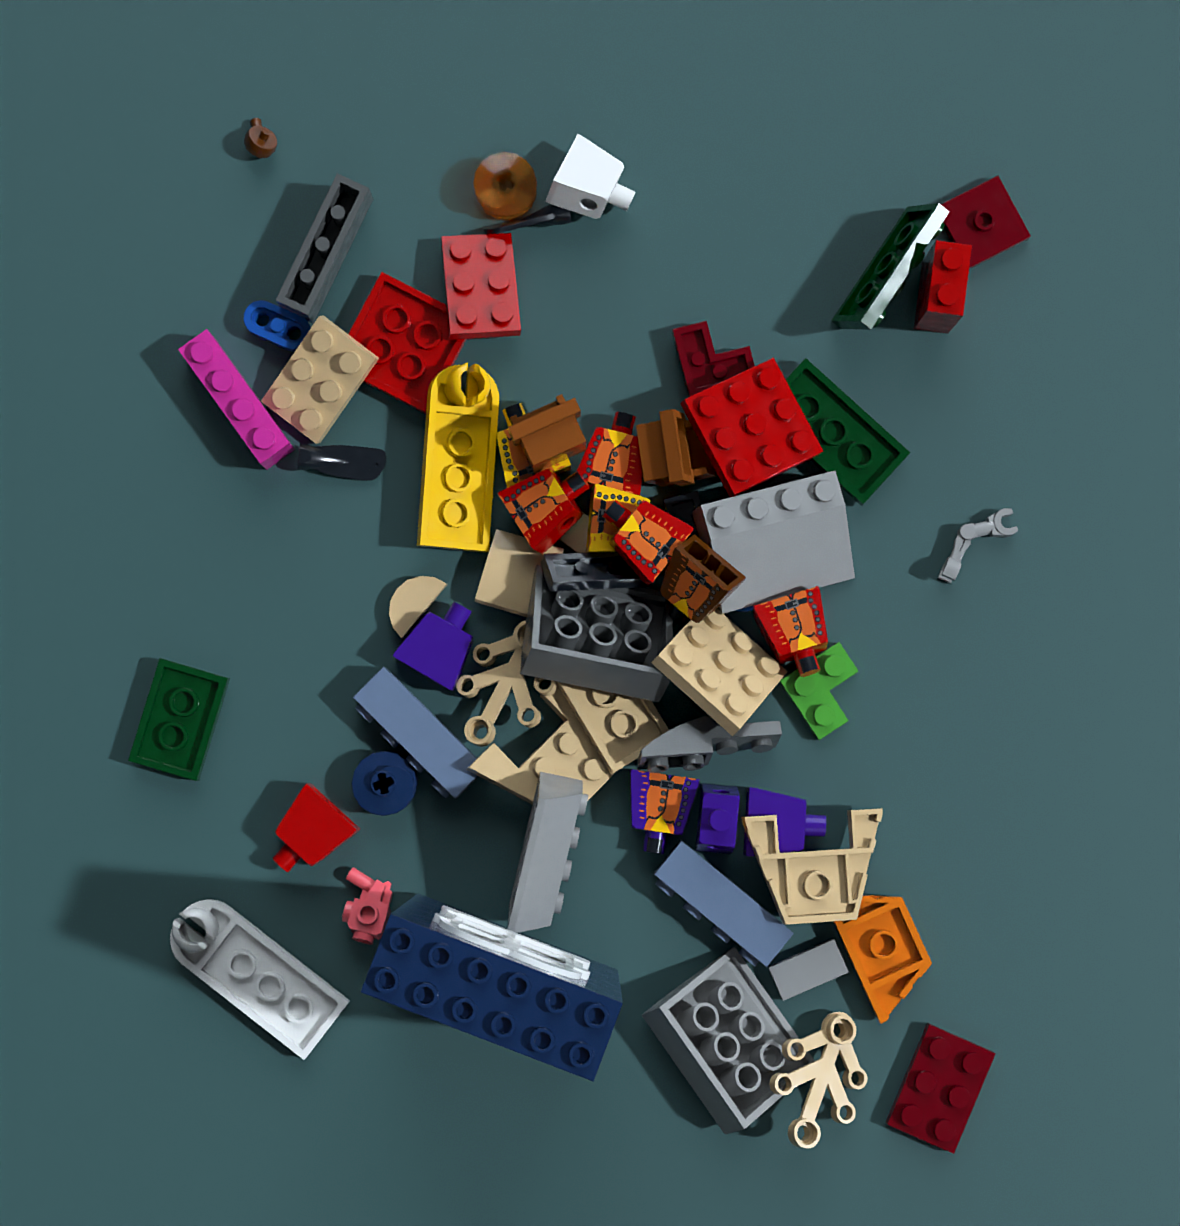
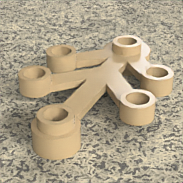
(508, 678)
(823, 1075)

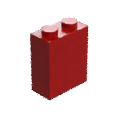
(942, 287)

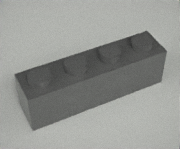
(325, 248)

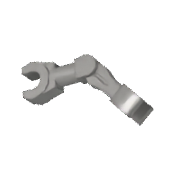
(991, 526)

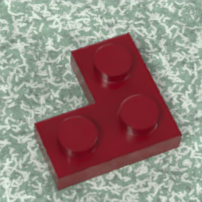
(700, 363)

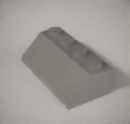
(545, 852)

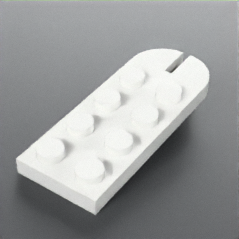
(256, 975)

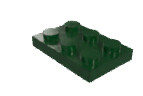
(179, 719)

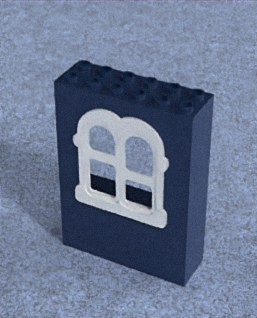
(496, 985)

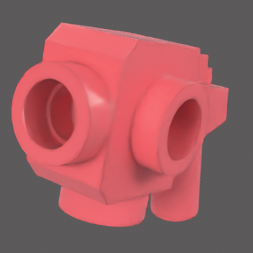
(371, 912)

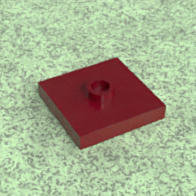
(985, 220)

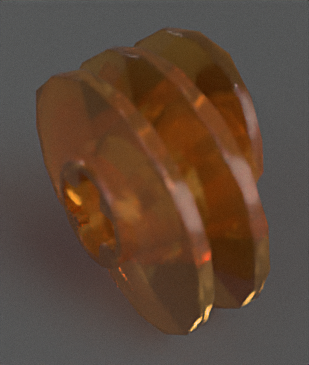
(499, 169)

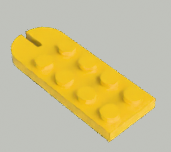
(458, 460)

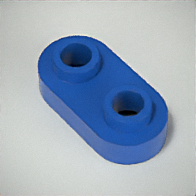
(279, 326)

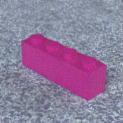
(236, 399)

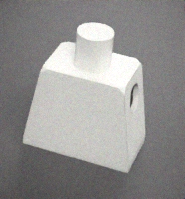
(589, 181)

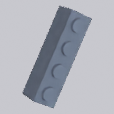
(418, 731)
(723, 904)

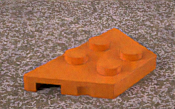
(884, 951)

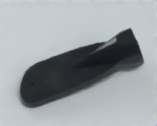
(546, 216)
(343, 461)

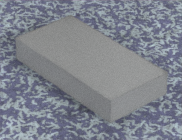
(808, 969)

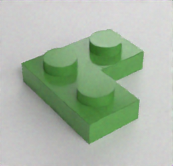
(812, 693)

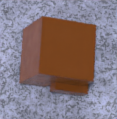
(549, 433)
(672, 451)

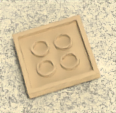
(720, 669)

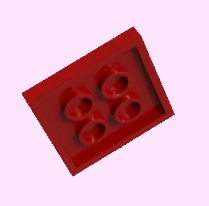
(408, 337)
(751, 427)

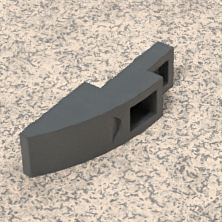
(696, 740)

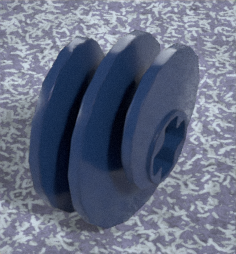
(370, 771)

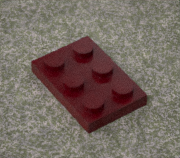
(940, 1088)

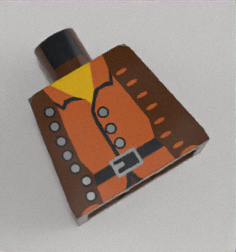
(698, 581)

